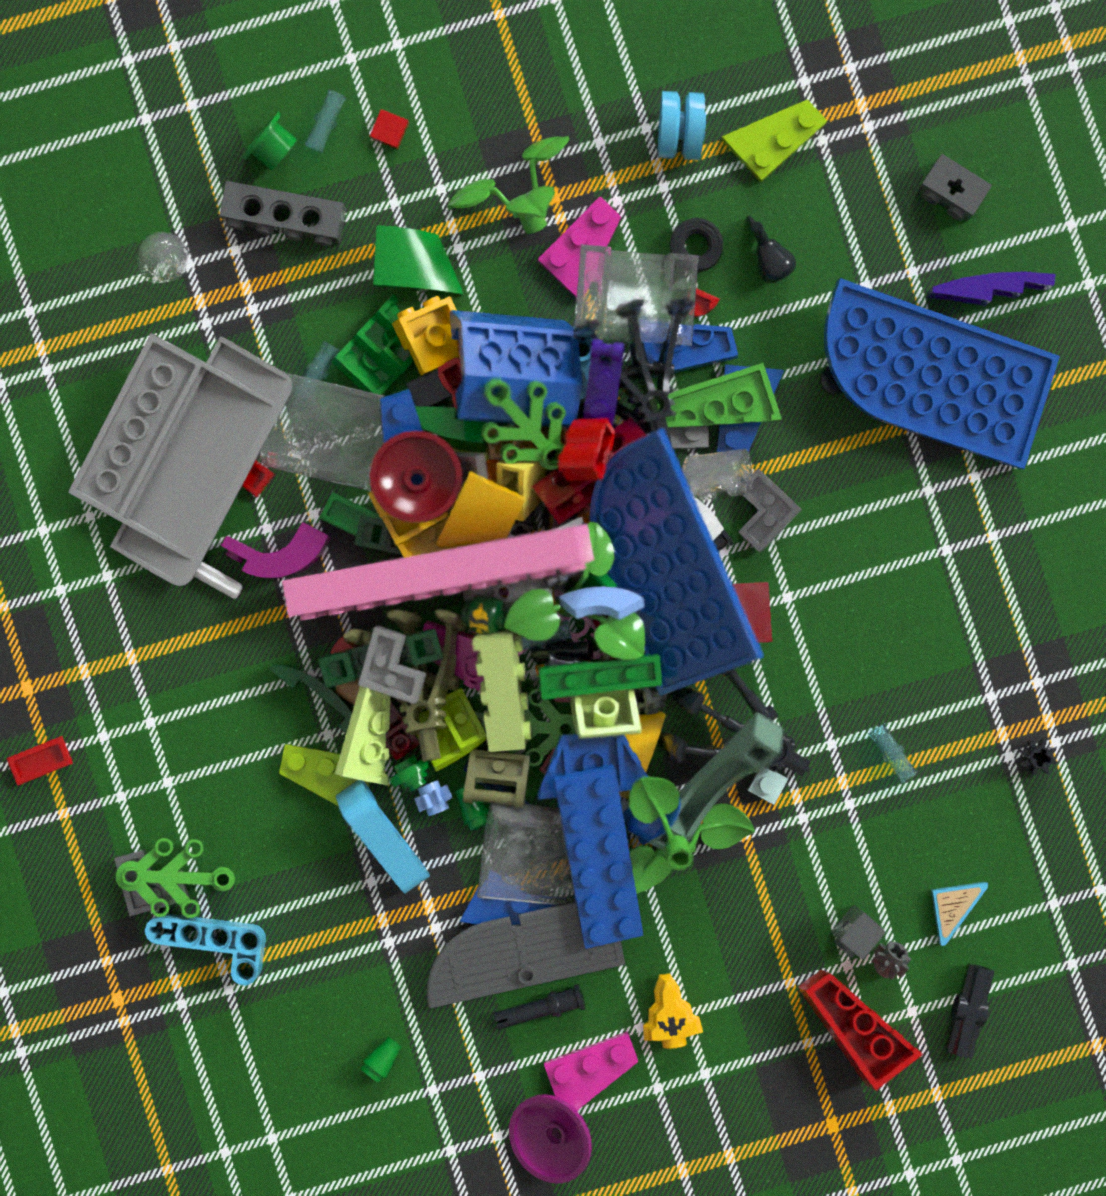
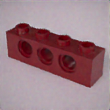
(566, 497)

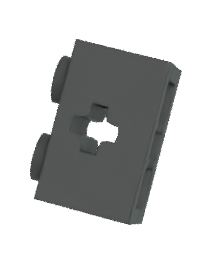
(967, 196)
(857, 933)

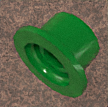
(270, 143)

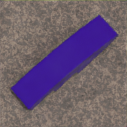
(980, 288)

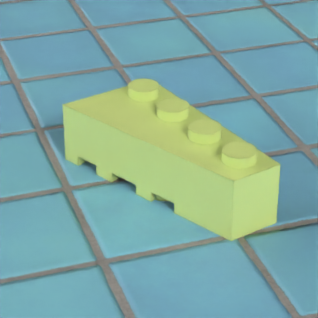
(503, 690)

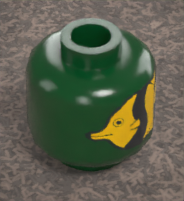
(484, 614)

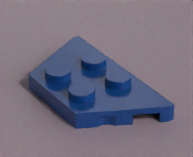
(580, 754)

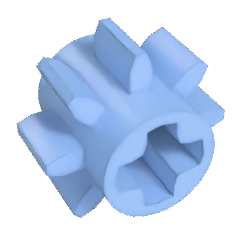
(433, 798)

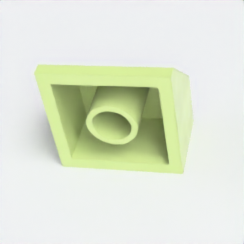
(605, 714)

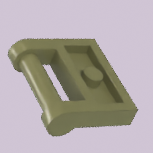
(500, 770)

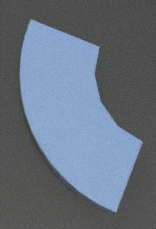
(601, 601)

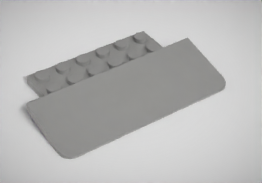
(180, 450)

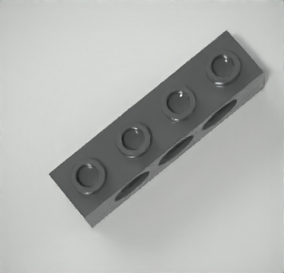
(239, 197)

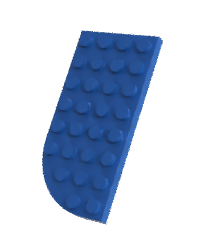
(936, 374)
(672, 564)

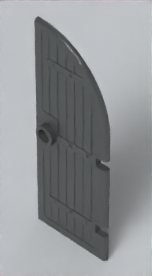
(509, 957)

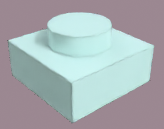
(767, 785)

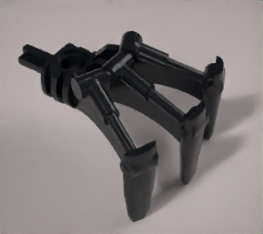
(641, 368)
(692, 701)

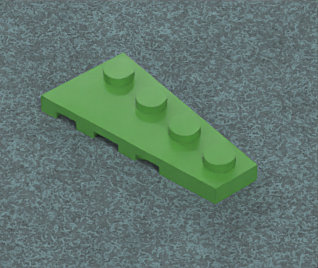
(725, 400)

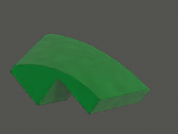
(413, 261)
(375, 353)

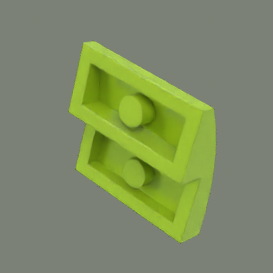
(462, 731)

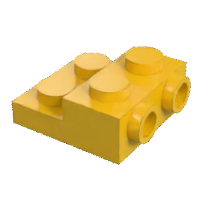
(427, 333)

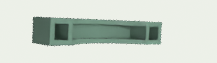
(744, 754)

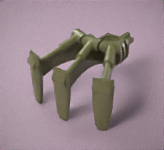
(440, 682)

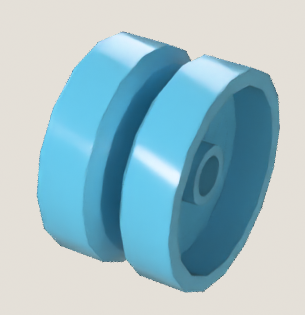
(681, 125)

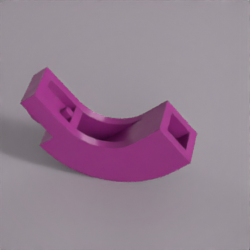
(293, 559)

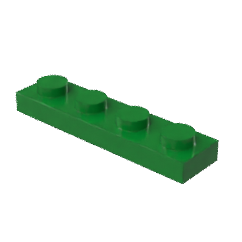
(599, 676)

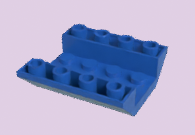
(518, 353)

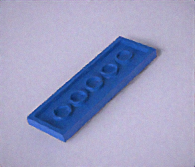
(598, 856)

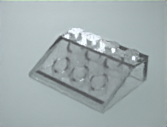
(326, 433)
(525, 856)

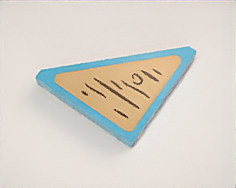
(953, 906)

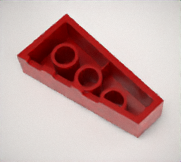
(864, 1038)

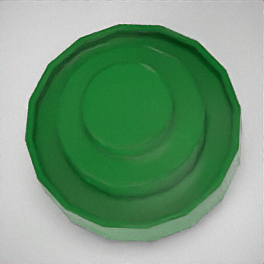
(410, 774)

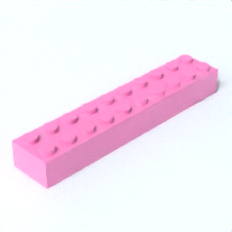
(445, 570)

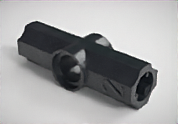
(969, 1010)

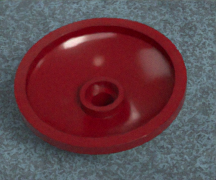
(412, 455)

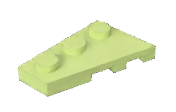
(365, 740)

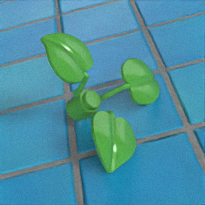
(529, 207)
(536, 618)
(657, 796)

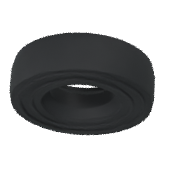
(707, 230)

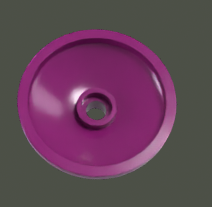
(540, 1145)

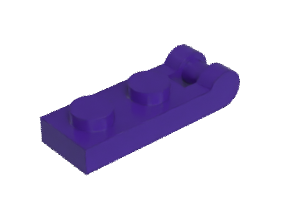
(603, 381)

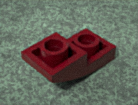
(396, 737)

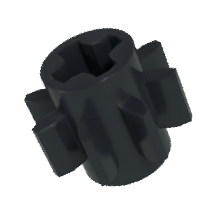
(1042, 750)

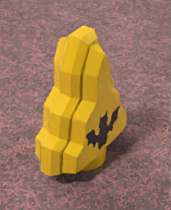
(670, 1016)

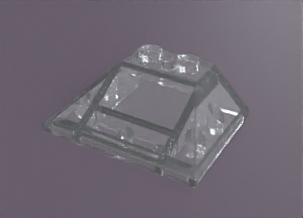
(617, 277)

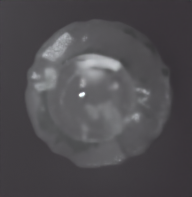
(162, 257)

